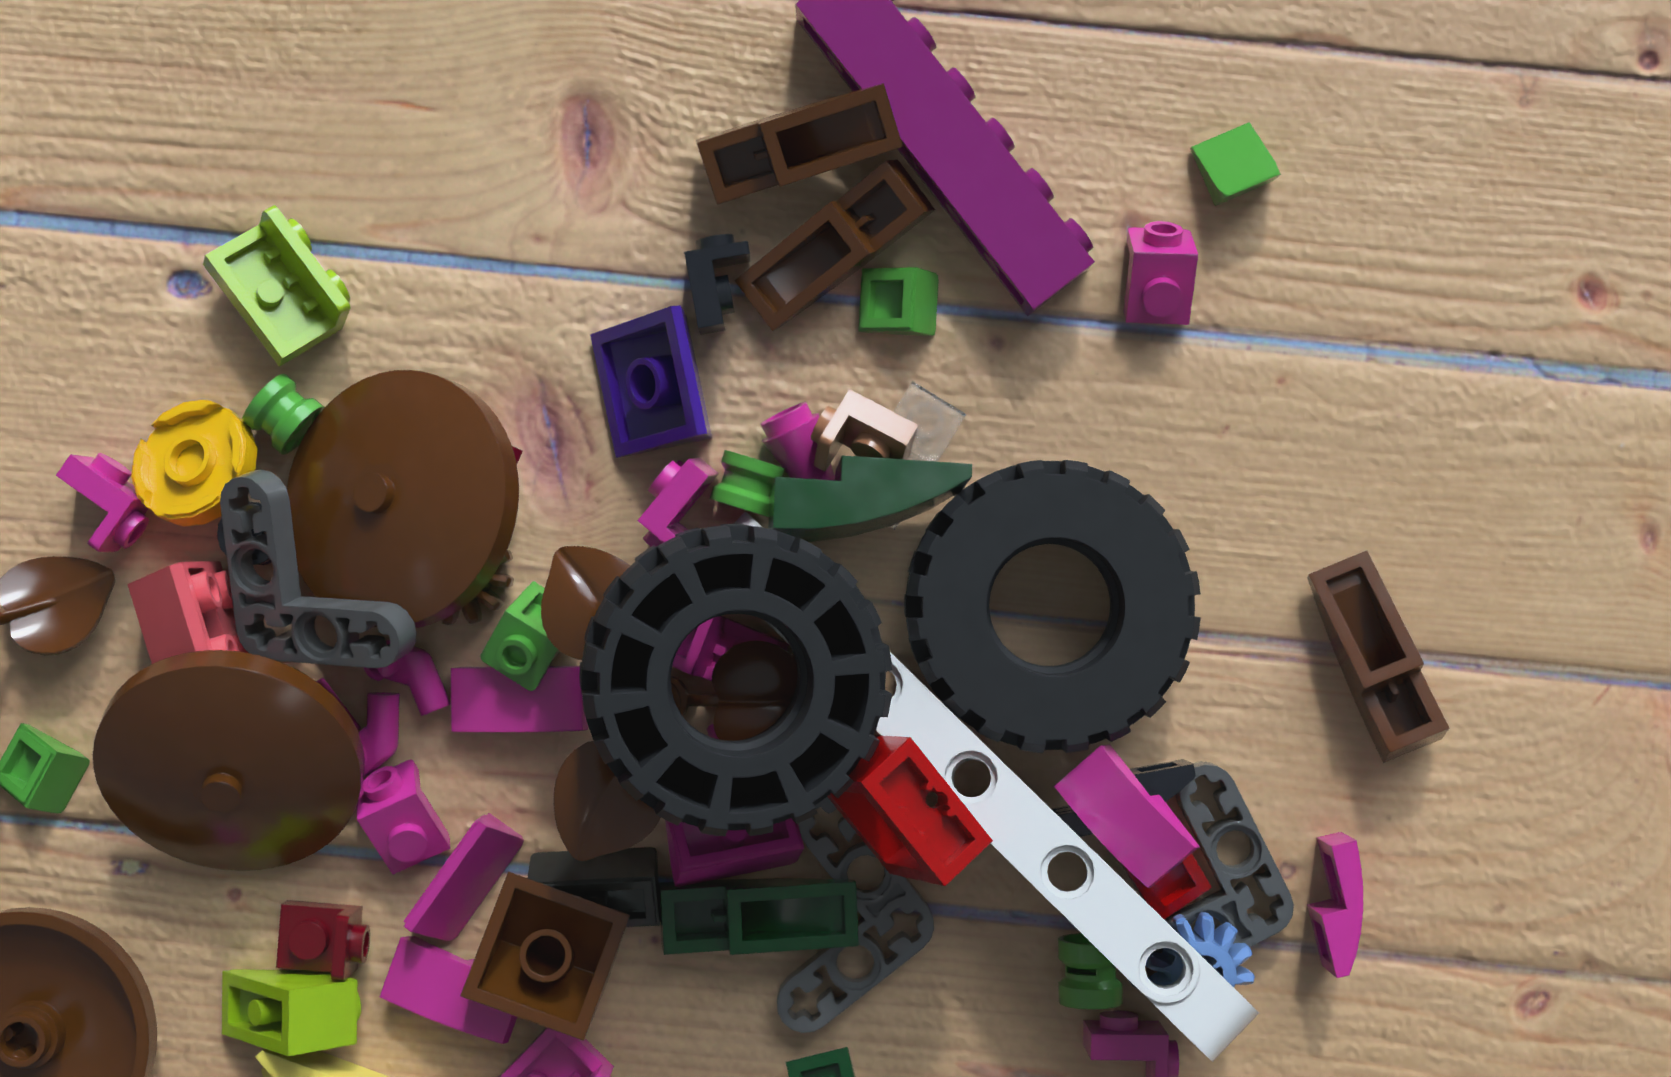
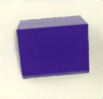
(651, 383)

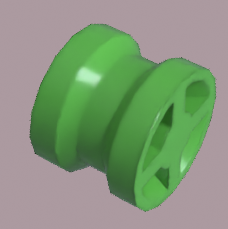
(282, 413)
(746, 483)

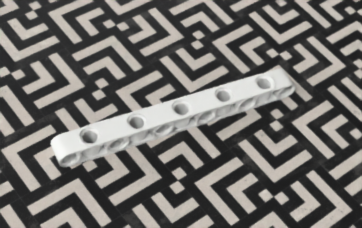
(1029, 837)

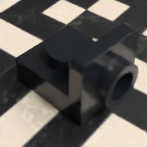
(710, 293)

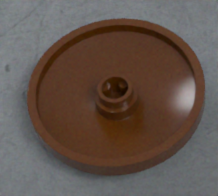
(404, 495)
(229, 760)
(70, 1000)

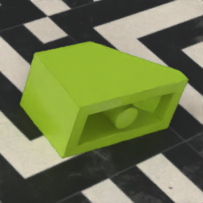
(290, 1010)

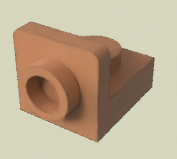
(864, 428)

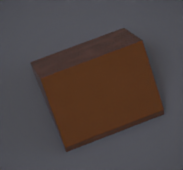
(545, 956)

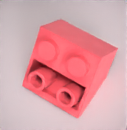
(186, 609)

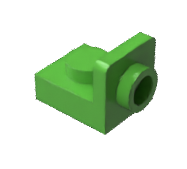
(520, 642)

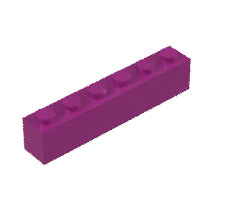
(953, 147)

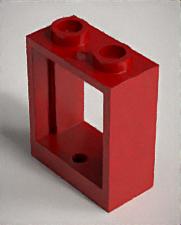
(896, 823)

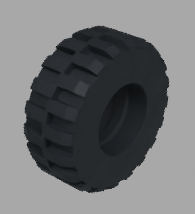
(1146, 625)
(794, 760)

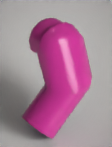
(381, 734)

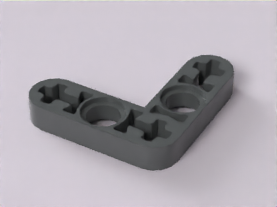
(281, 598)
(1232, 903)
(876, 910)

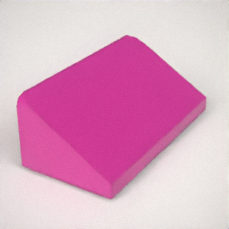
(708, 857)
(464, 879)

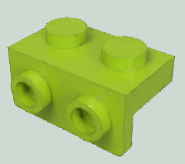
(280, 286)

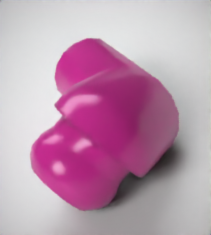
(421, 676)

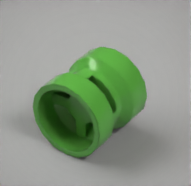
(1089, 975)

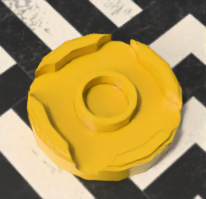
(191, 460)

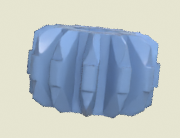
(1213, 945)

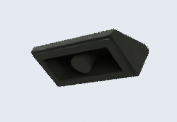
(616, 880)

